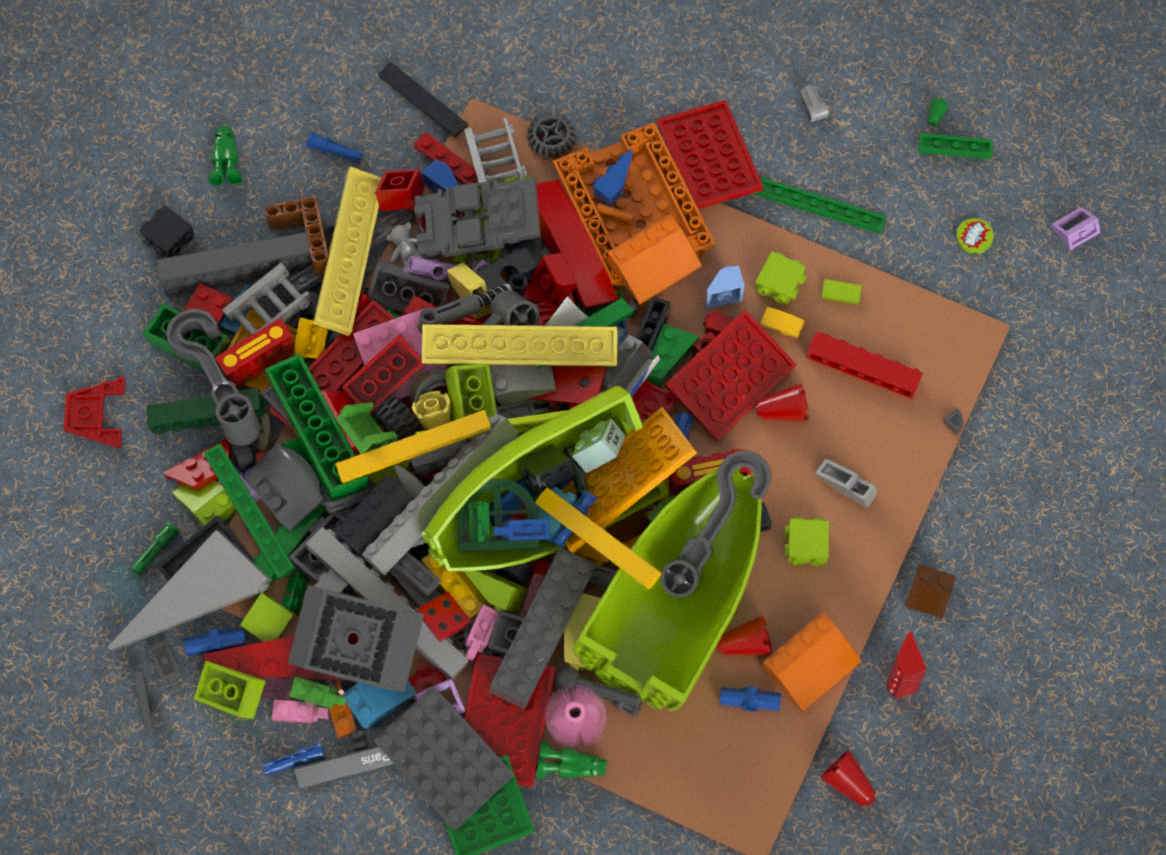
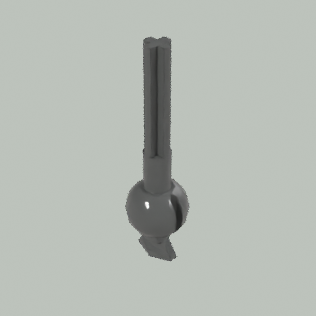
(570, 677)

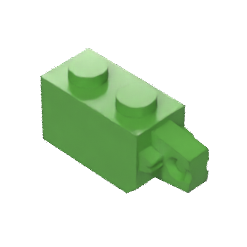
(316, 693)

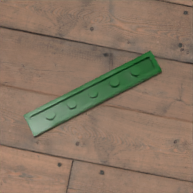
(608, 316)

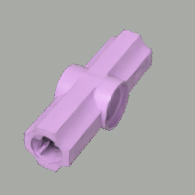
(426, 266)

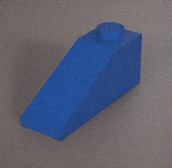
(438, 176)

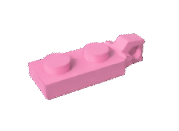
(481, 631)
(297, 711)

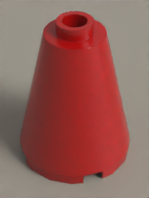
(784, 405)
(747, 639)
(850, 780)

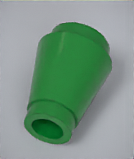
(937, 110)

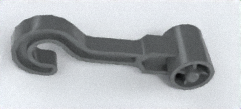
(505, 309)
(232, 409)
(685, 573)

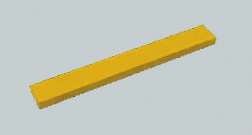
(413, 446)
(598, 538)

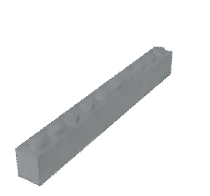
(409, 525)
(370, 587)

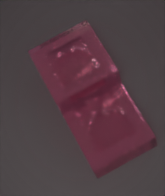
(277, 688)

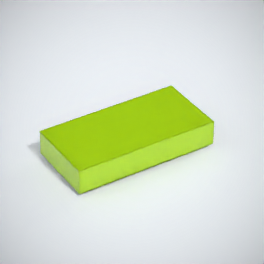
(841, 291)

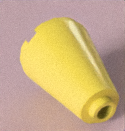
(432, 409)

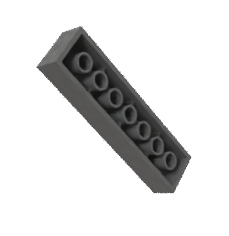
(233, 263)
(542, 628)

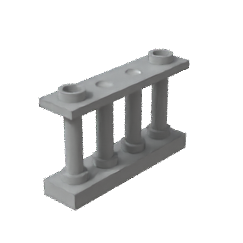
(478, 153)
(262, 288)

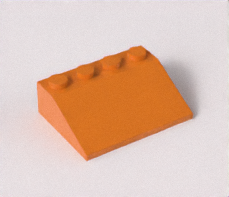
(653, 259)
(811, 662)

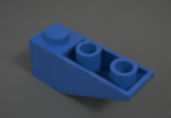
(612, 184)

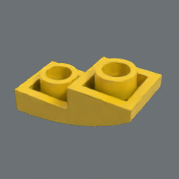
(782, 322)

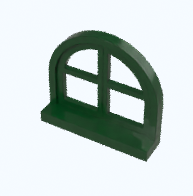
(499, 542)

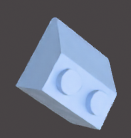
(725, 288)

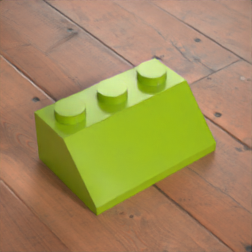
(470, 390)

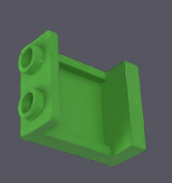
(363, 428)

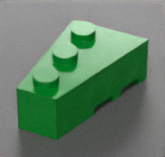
(673, 349)

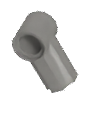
(814, 106)

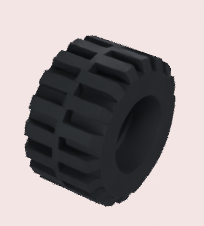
(397, 417)

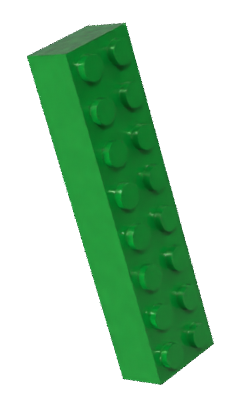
(313, 424)

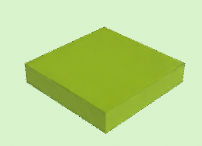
(267, 618)

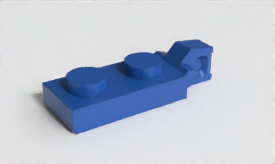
(524, 530)

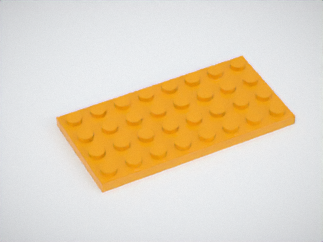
(641, 464)

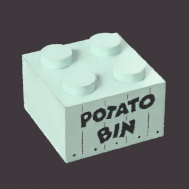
(598, 445)

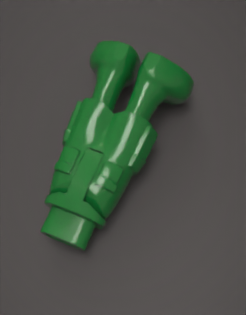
(223, 153)
(572, 763)

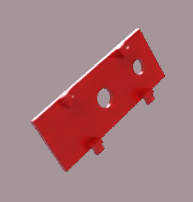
(568, 384)

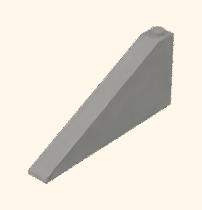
(207, 582)

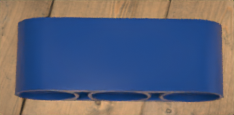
(509, 501)

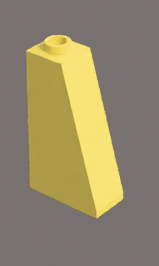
(575, 626)

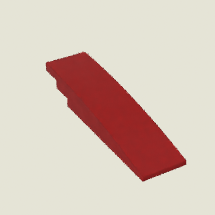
(566, 234)

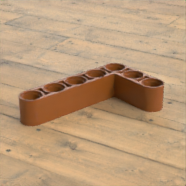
(302, 212)

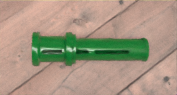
(162, 540)

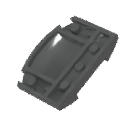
(286, 485)

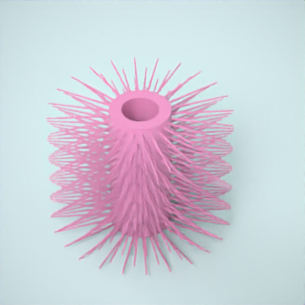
(576, 718)

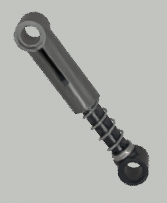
(469, 305)

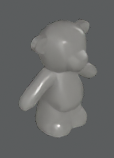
(406, 244)

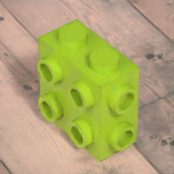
(780, 278)
(807, 541)

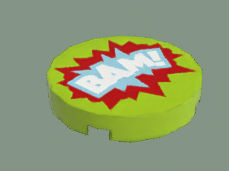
(974, 236)

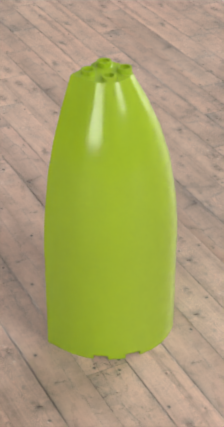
(560, 431)
(659, 641)

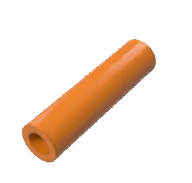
(616, 213)

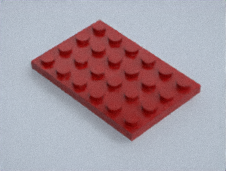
(710, 154)
(730, 375)
(506, 726)

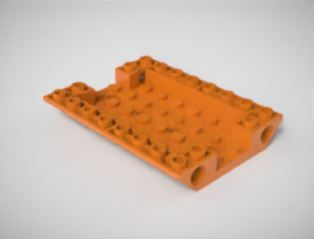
(654, 191)

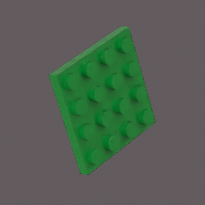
(495, 822)

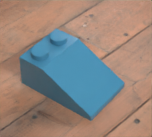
(375, 704)

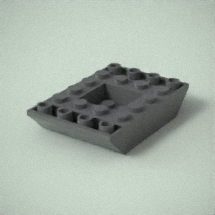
(384, 645)

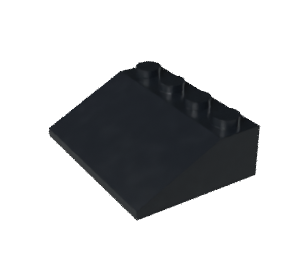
(373, 515)
(183, 553)

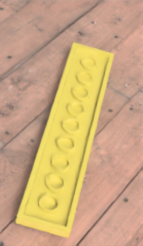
(348, 252)
(519, 345)

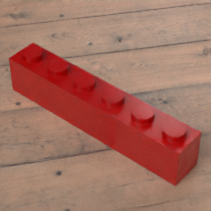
(864, 365)

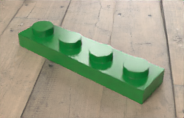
(955, 146)

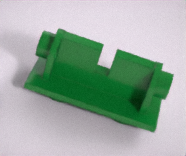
(479, 522)
(297, 585)

